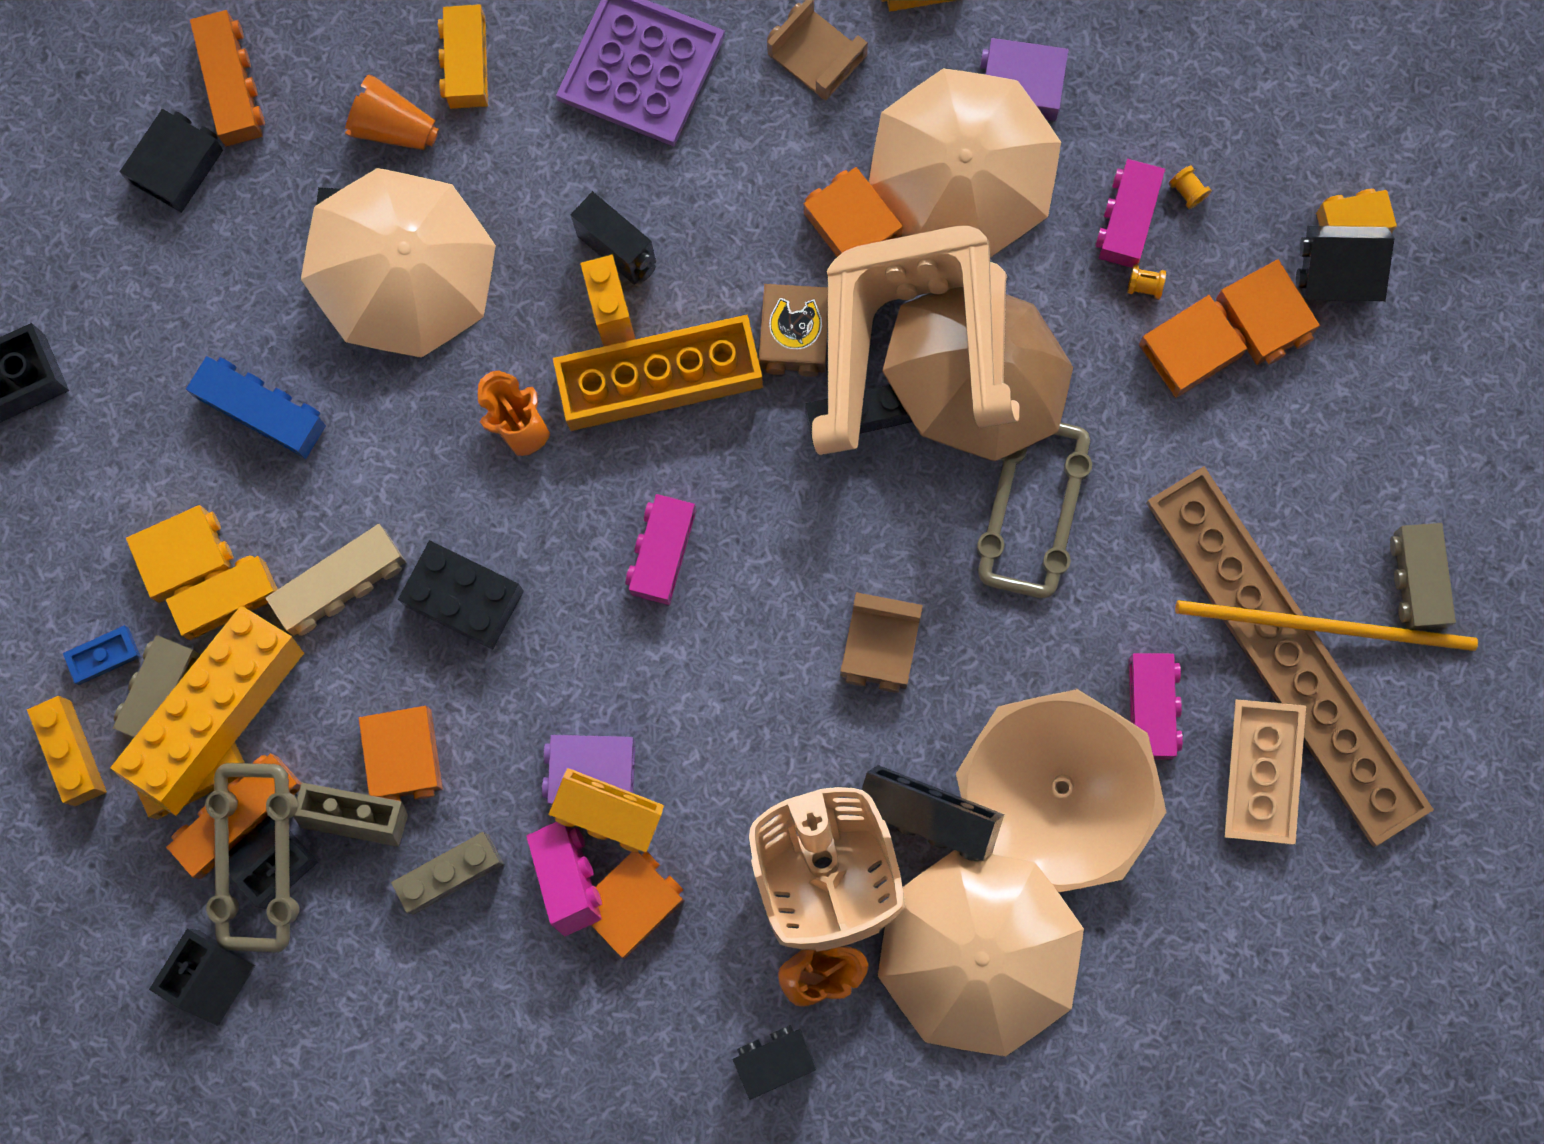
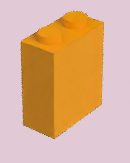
(607, 300)
(179, 552)

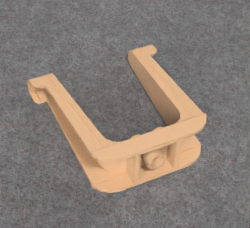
(903, 269)

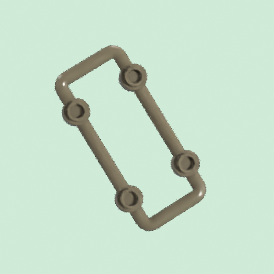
(1056, 559)
(223, 906)

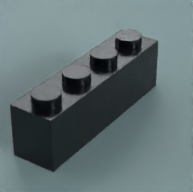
(879, 410)
(933, 813)

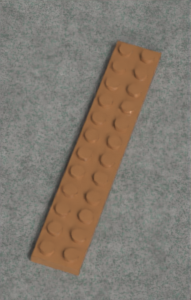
(1290, 660)

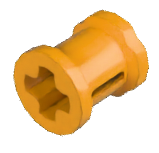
(1190, 187)
(1146, 282)

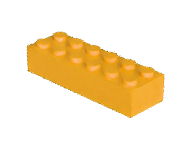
(658, 372)
(207, 710)

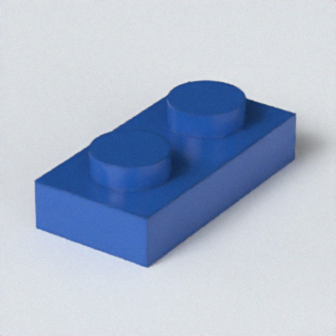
(101, 655)

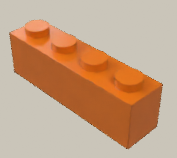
(226, 77)
(196, 843)

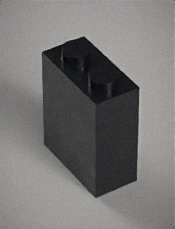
(172, 159)
(611, 234)
(1345, 263)

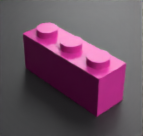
(1130, 213)
(661, 549)
(1155, 702)
(565, 878)

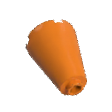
(389, 118)

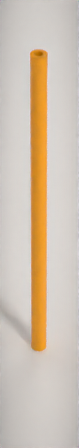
(1326, 625)

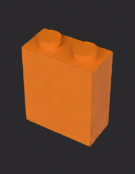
(850, 213)
(1269, 313)
(1193, 345)
(401, 754)
(635, 902)

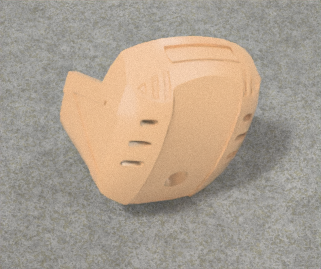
(832, 902)

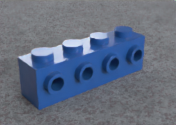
(256, 406)

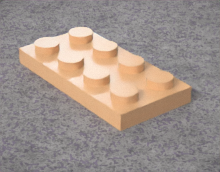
(1265, 771)

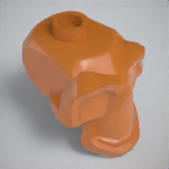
(512, 413)
(822, 975)

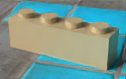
(336, 580)

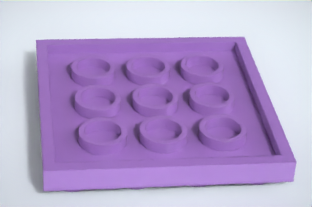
(641, 67)

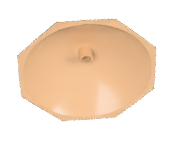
(966, 156)
(398, 262)
(1071, 787)
(982, 954)

